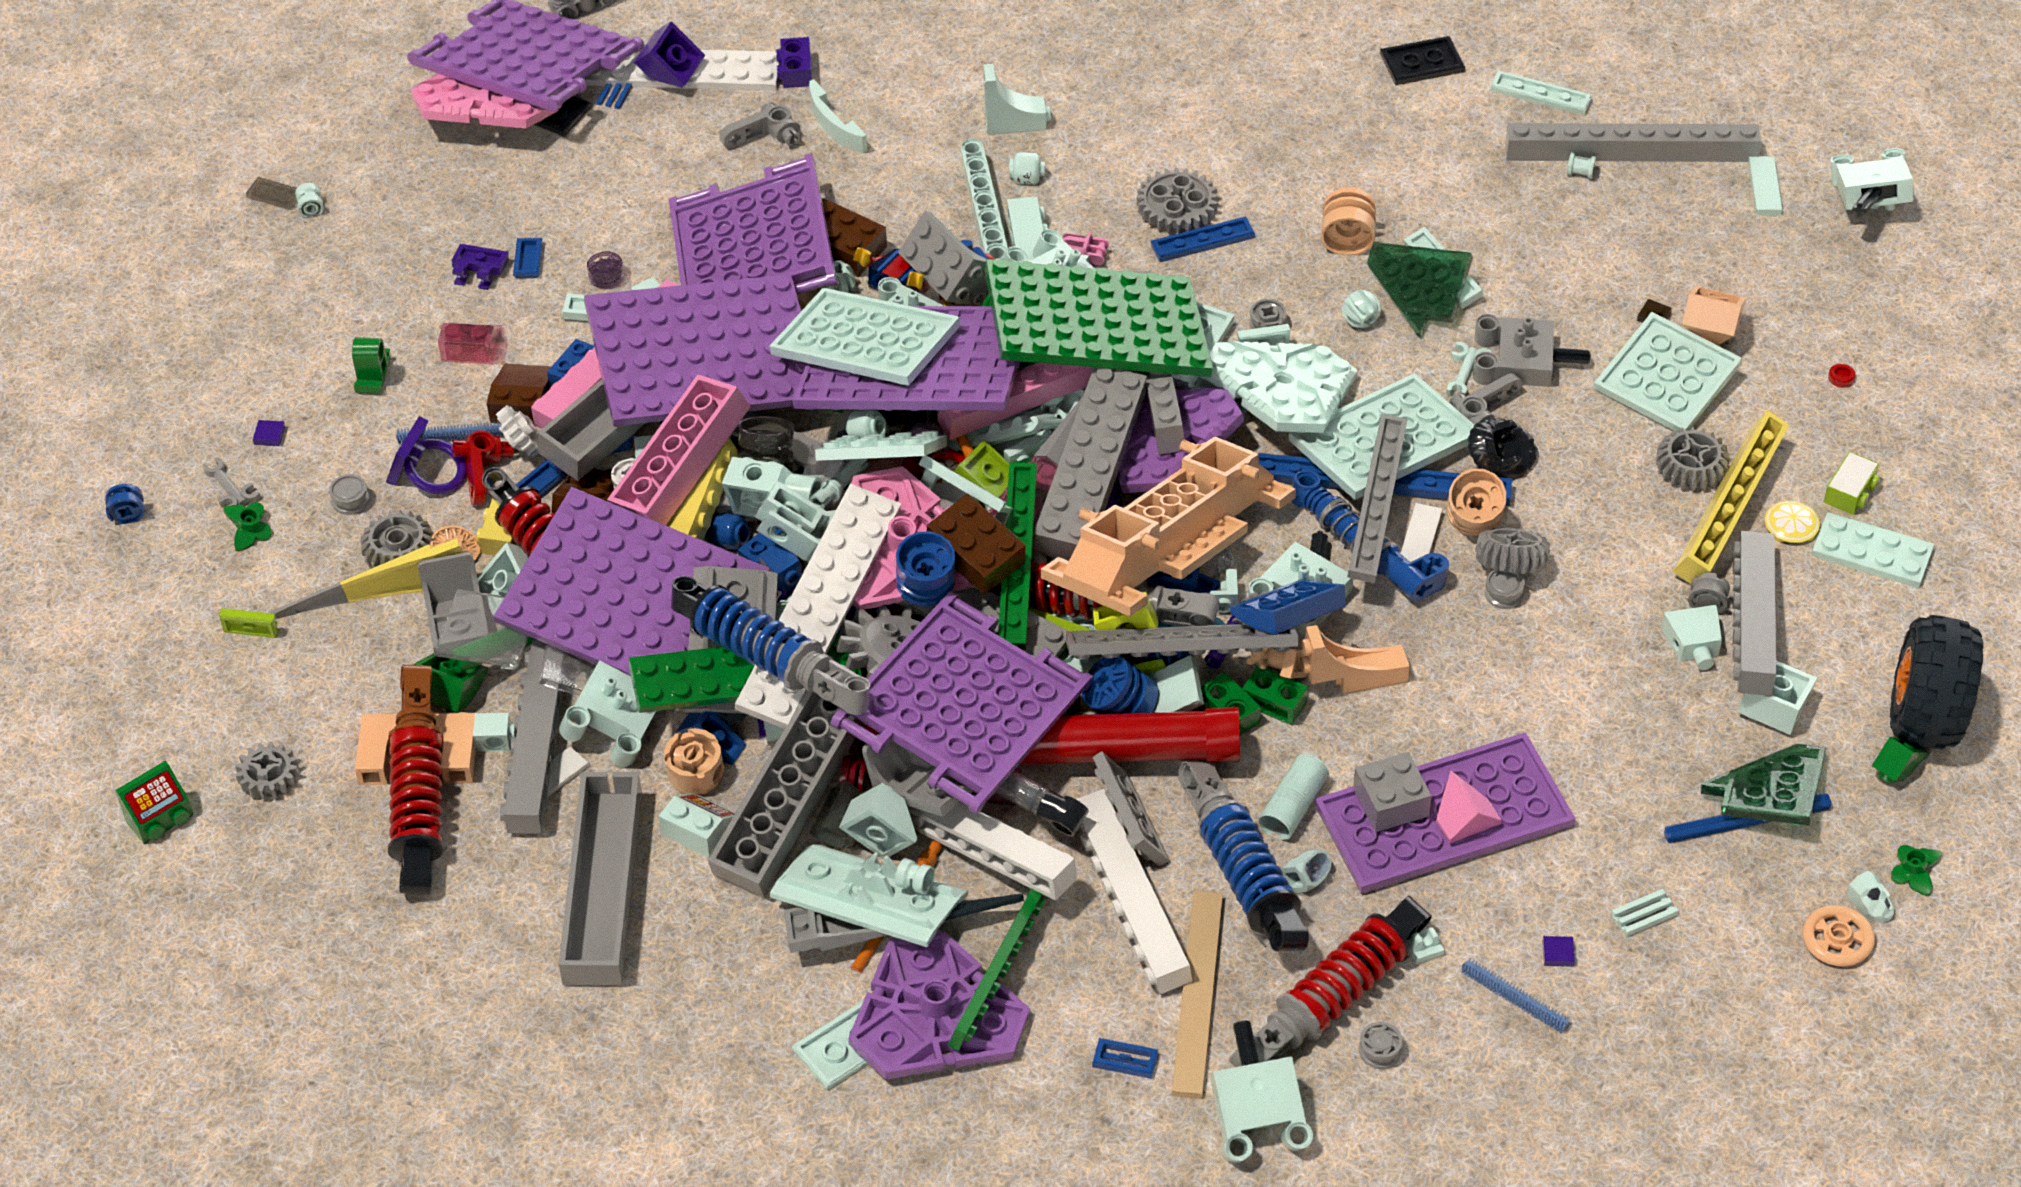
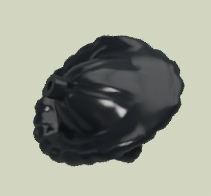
(1502, 447)

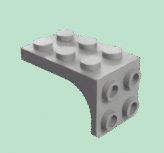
(945, 262)
(440, 582)
(909, 778)

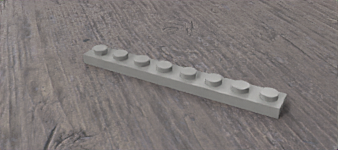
(1377, 498)

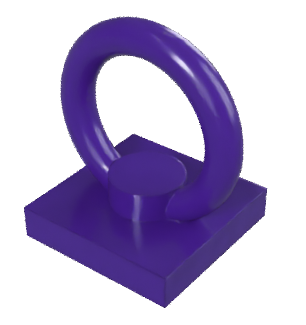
(410, 454)

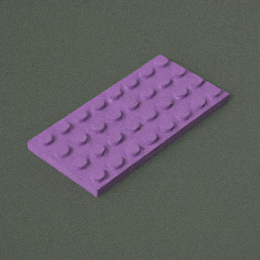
(1502, 771)

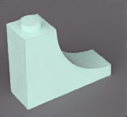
(1009, 110)

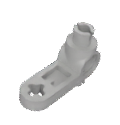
(772, 120)
(1477, 404)

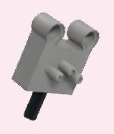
(1523, 350)

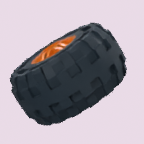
(1936, 682)

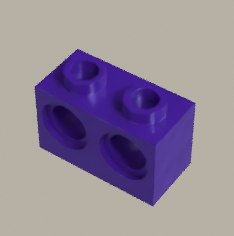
(795, 62)

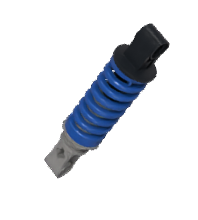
(768, 644)
(1244, 859)

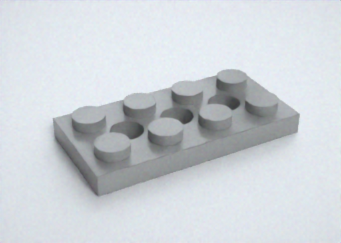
(1130, 809)

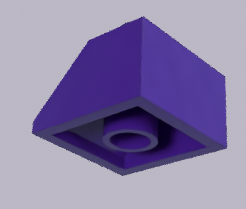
(669, 56)

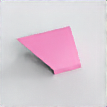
(1464, 810)

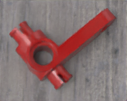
(479, 451)

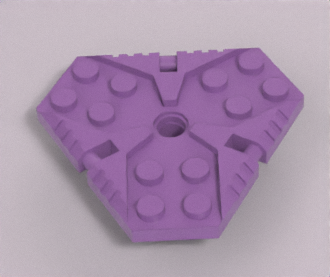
(1203, 415)
(920, 1002)

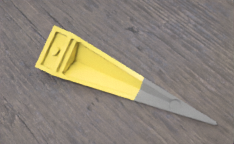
(388, 579)

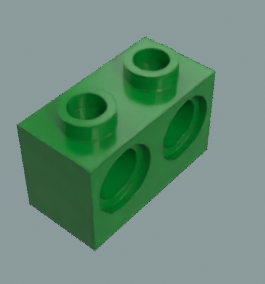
(1224, 693)
(1276, 694)

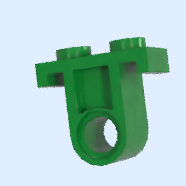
(370, 364)

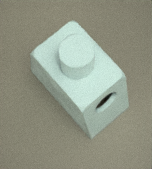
(1694, 634)

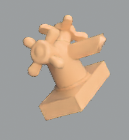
(1286, 661)

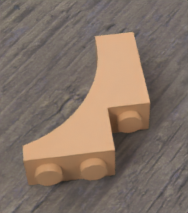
(1351, 667)

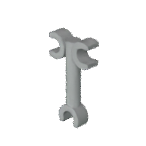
(234, 496)

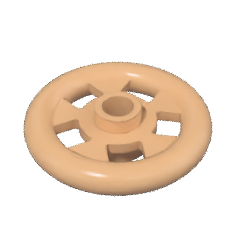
(1844, 916)

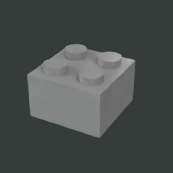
(1392, 792)

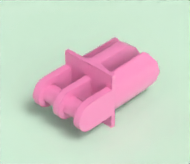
(1090, 245)

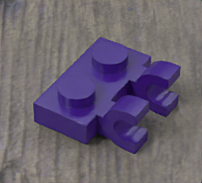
(478, 259)

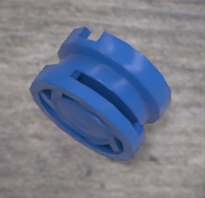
(124, 504)

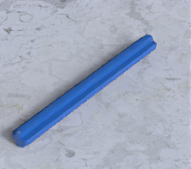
(1725, 823)

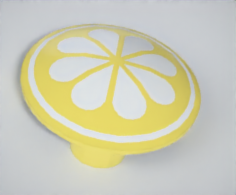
(1792, 522)

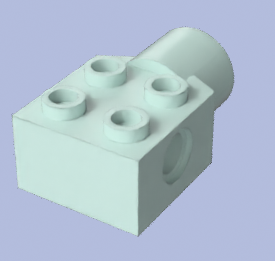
(750, 481)

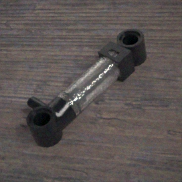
(1062, 812)

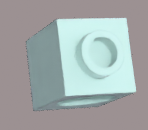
(493, 732)

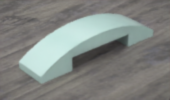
(847, 135)

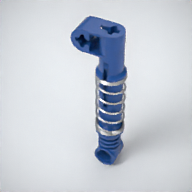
(1415, 578)

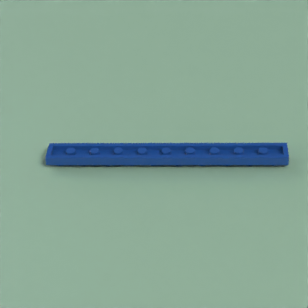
(1418, 483)

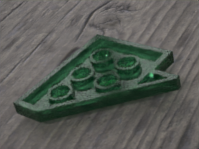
(1421, 281)
(1773, 787)

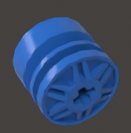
(925, 568)
(1120, 688)

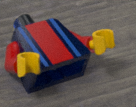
(890, 266)

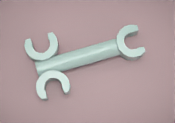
(1467, 356)

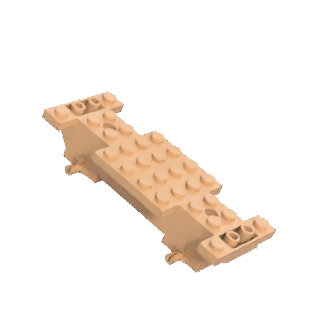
(1168, 527)

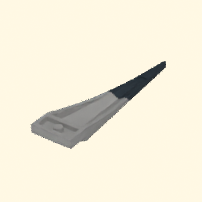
(813, 930)

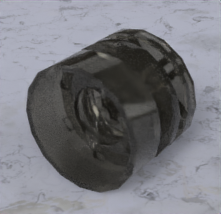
(766, 440)

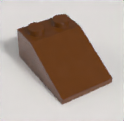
(518, 388)

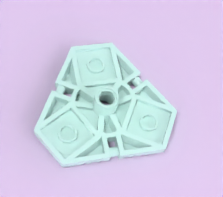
(1285, 383)

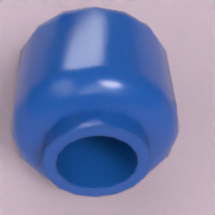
(729, 531)

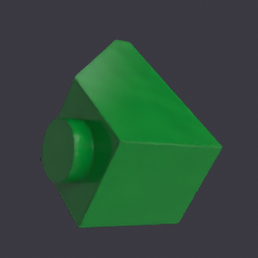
(1898, 759)

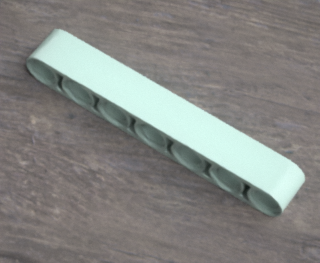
(983, 198)

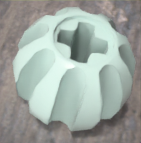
(845, 277)
(1361, 309)

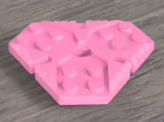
(457, 101)
(916, 506)

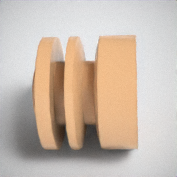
(1348, 221)
(1476, 488)

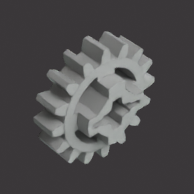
(267, 770)

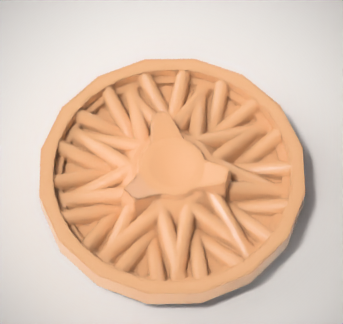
(465, 538)

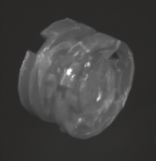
(1219, 563)

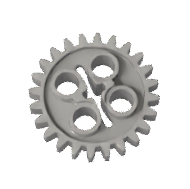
(1177, 200)

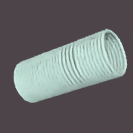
(1305, 777)

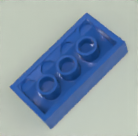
(1290, 605)

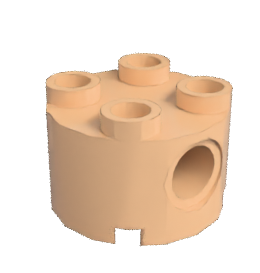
(694, 762)

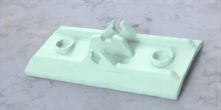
(865, 894)

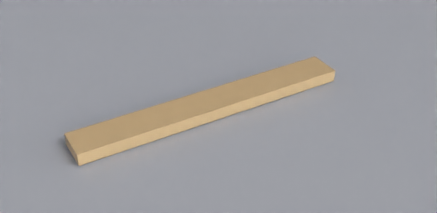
(1197, 995)

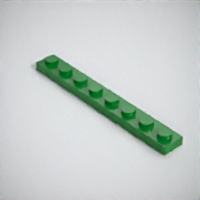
(1016, 587)
(999, 967)

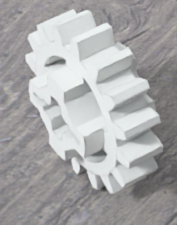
(519, 430)

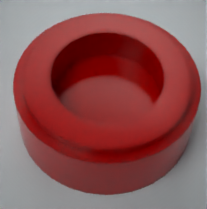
(1841, 375)

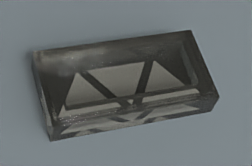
(272, 193)

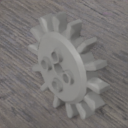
(872, 639)

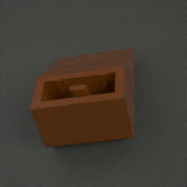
(595, 483)

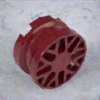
(849, 771)

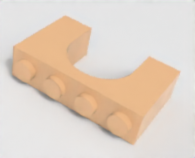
(374, 748)

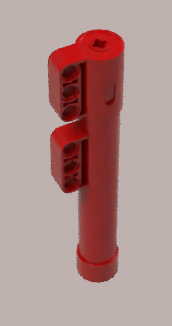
(1140, 737)

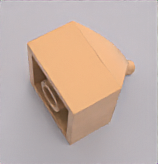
(1713, 314)

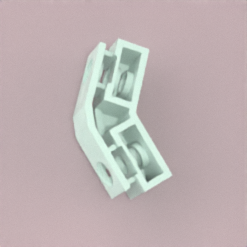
(800, 528)

